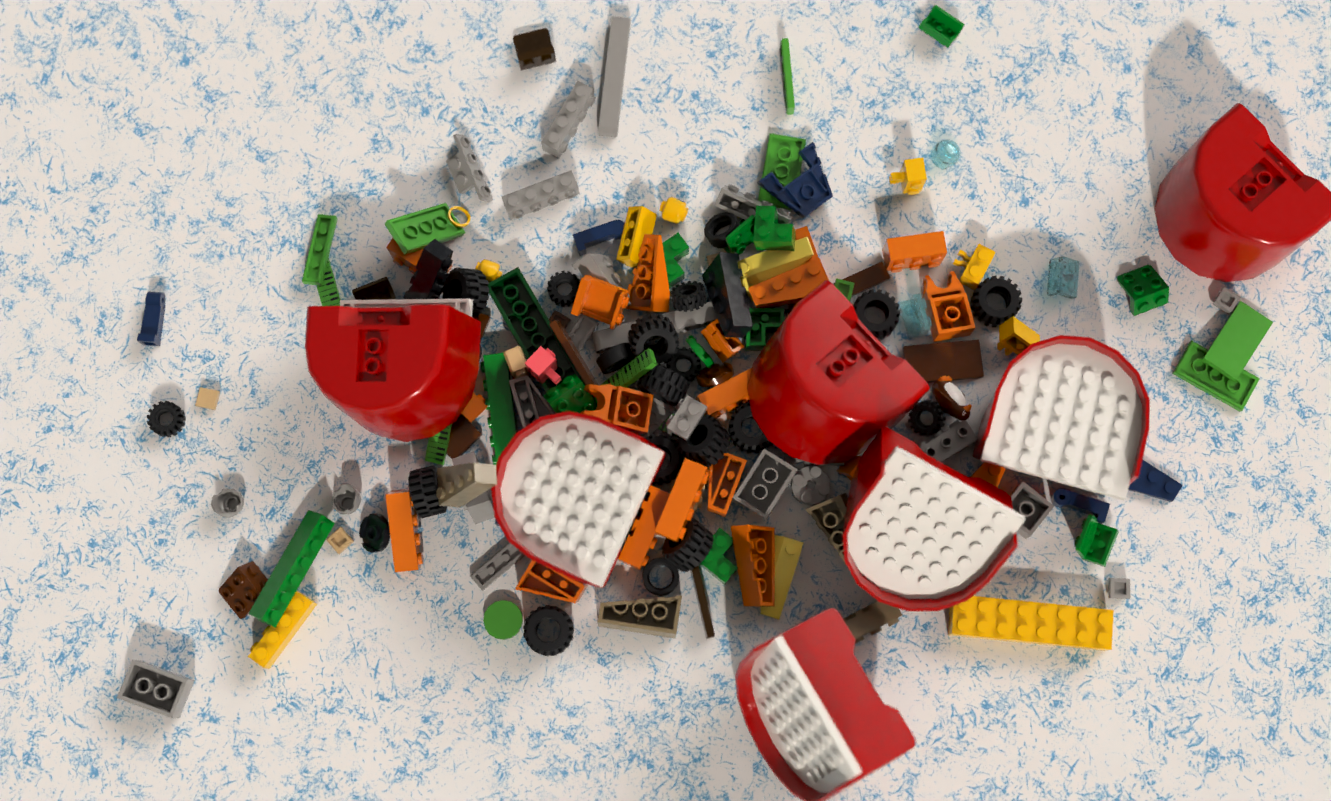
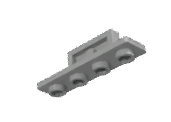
(467, 171)

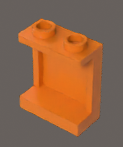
(600, 301)

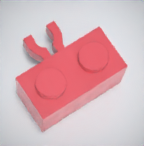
(543, 365)

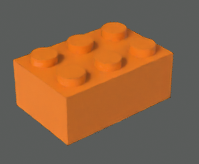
(914, 251)

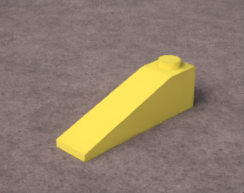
(773, 263)
(786, 559)

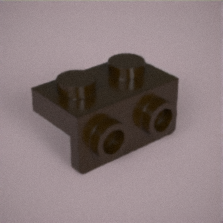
(376, 290)

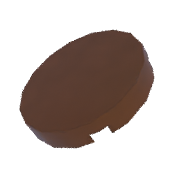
(715, 375)

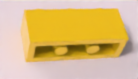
(637, 224)

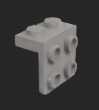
(686, 418)

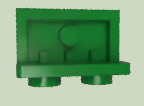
(941, 26)

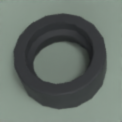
(715, 224)
(614, 358)
(660, 591)

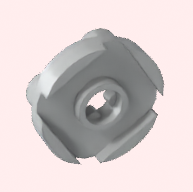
(814, 475)

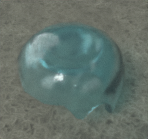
(945, 154)

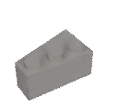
(599, 267)

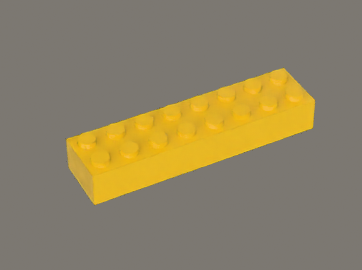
(1032, 623)

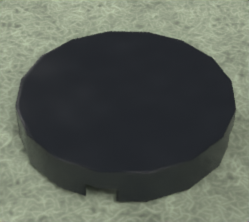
(375, 532)

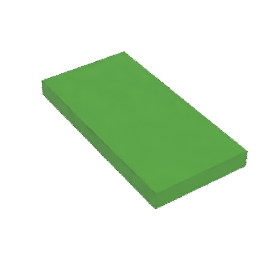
(784, 162)
(421, 227)
(1237, 341)
(1204, 377)

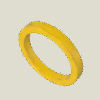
(463, 210)

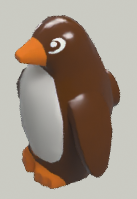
(951, 398)

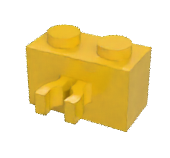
(911, 176)
(975, 265)
(1015, 336)

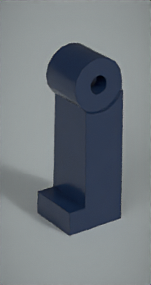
(598, 235)
(153, 319)
(1081, 503)

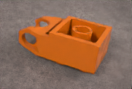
(948, 309)
(622, 407)

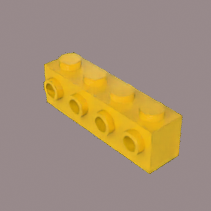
(276, 639)

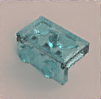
(1063, 277)
(915, 317)

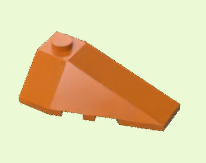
(650, 282)

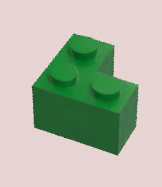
(770, 234)
(674, 250)
(763, 321)
(715, 561)

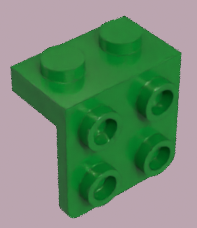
(741, 236)
(1144, 288)
(570, 396)
(1095, 541)

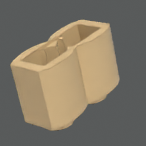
(516, 362)

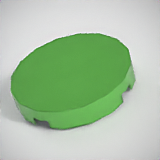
(503, 619)

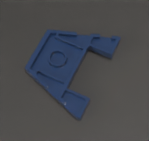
(804, 192)

